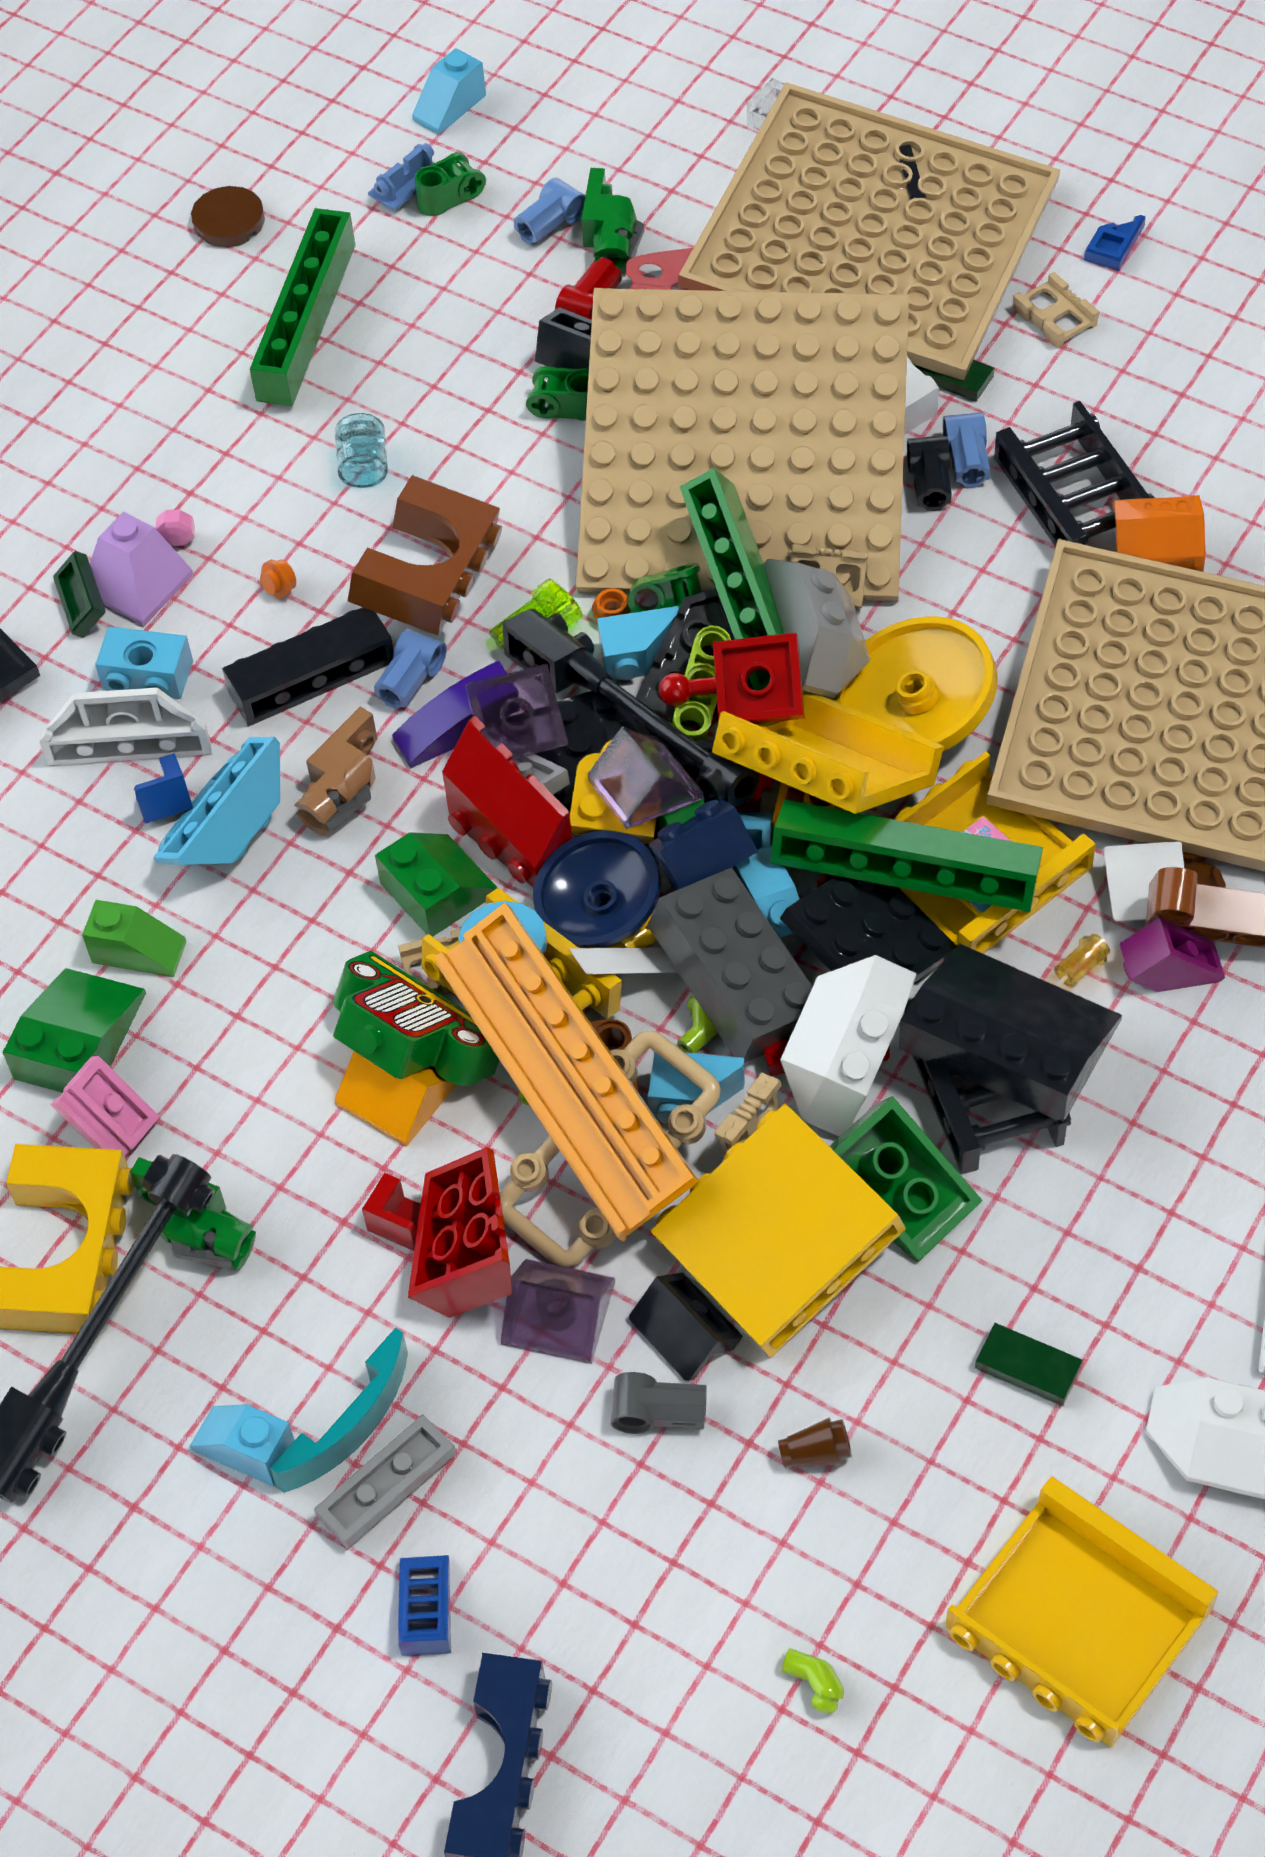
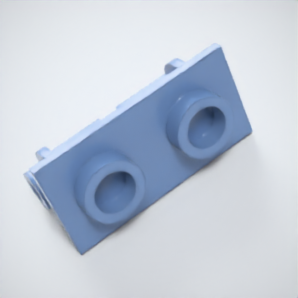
(398, 182)

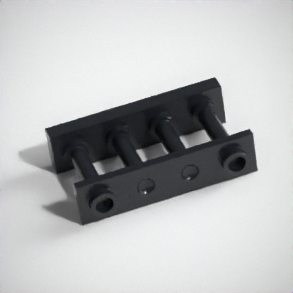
(1034, 482)
(967, 1139)

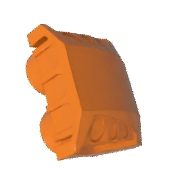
(1162, 530)

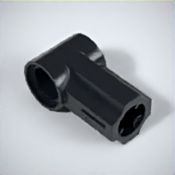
(929, 463)

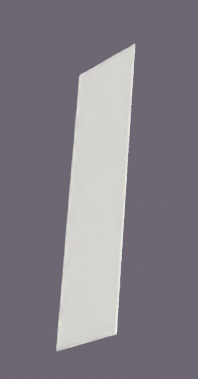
(623, 960)

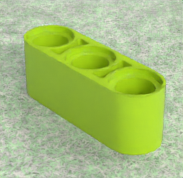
(700, 665)

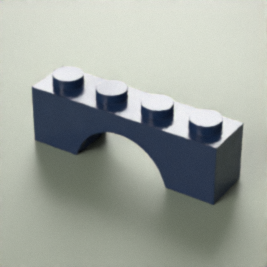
(509, 1700)

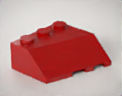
(501, 808)
(461, 1238)

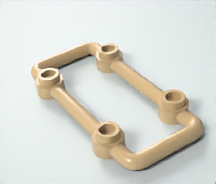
(531, 1173)

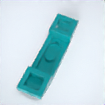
(310, 1460)

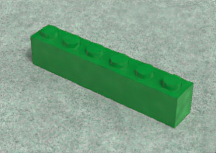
(302, 307)
(733, 560)
(906, 855)

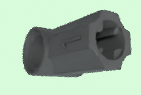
(643, 1403)

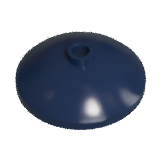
(591, 871)

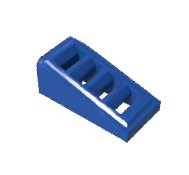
(424, 1640)

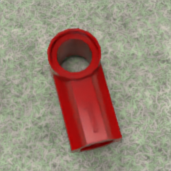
(580, 296)

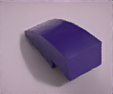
(439, 722)

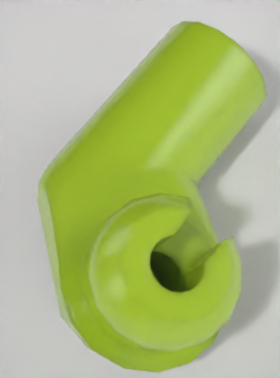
(820, 1676)

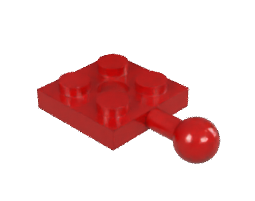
(733, 665)

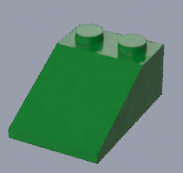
(68, 1025)
(907, 1174)

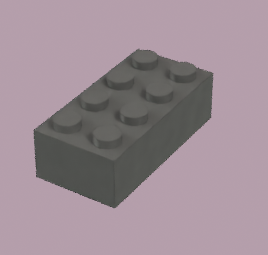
(732, 962)

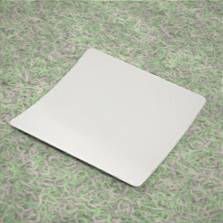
(1130, 872)

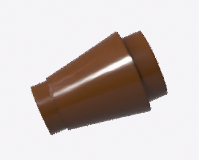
(816, 1445)

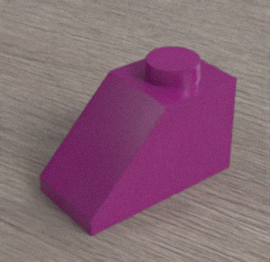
(1170, 957)

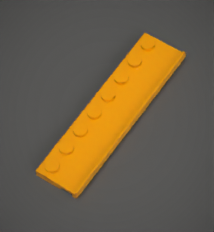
(565, 1072)

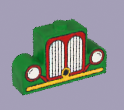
(407, 1024)

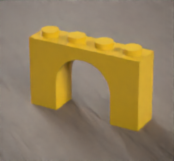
(77, 1180)

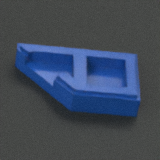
(1114, 242)

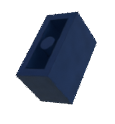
(702, 844)

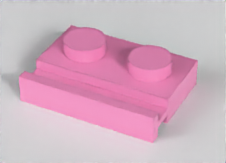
(105, 1108)

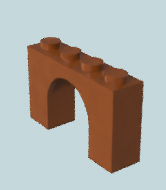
(428, 593)

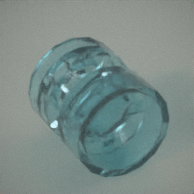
(361, 450)

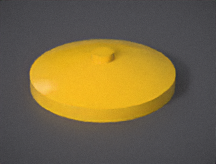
(926, 679)

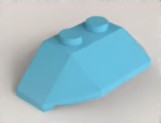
(227, 809)

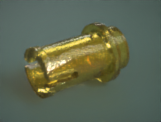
(1089, 953)

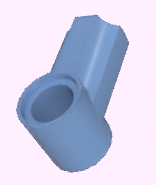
(555, 205)
(968, 447)
(412, 661)

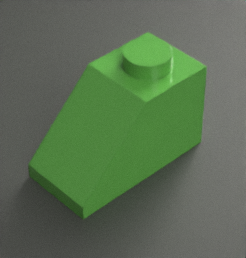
(131, 939)

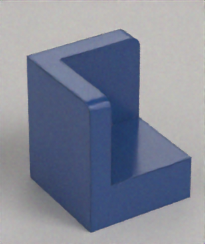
(165, 794)

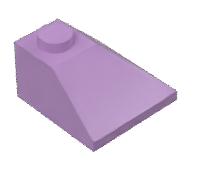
(136, 569)

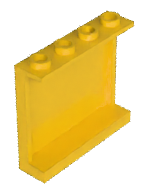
(833, 754)
(958, 805)
(778, 1229)
(1082, 1613)

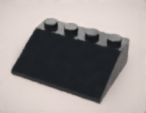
(1007, 1031)

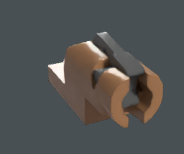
(339, 775)

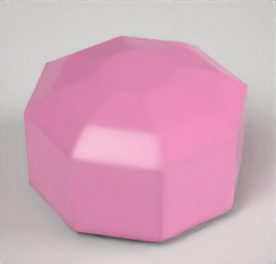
(176, 527)

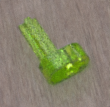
(547, 599)

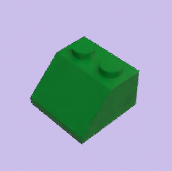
(432, 879)

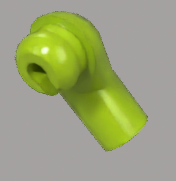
(700, 1032)

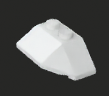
(122, 728)
(844, 1039)
(1212, 1433)

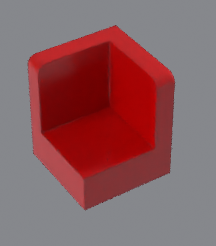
(392, 1214)

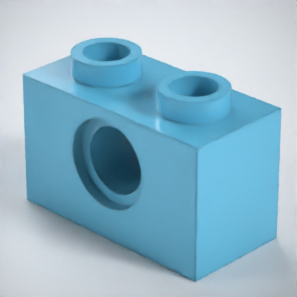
(144, 661)

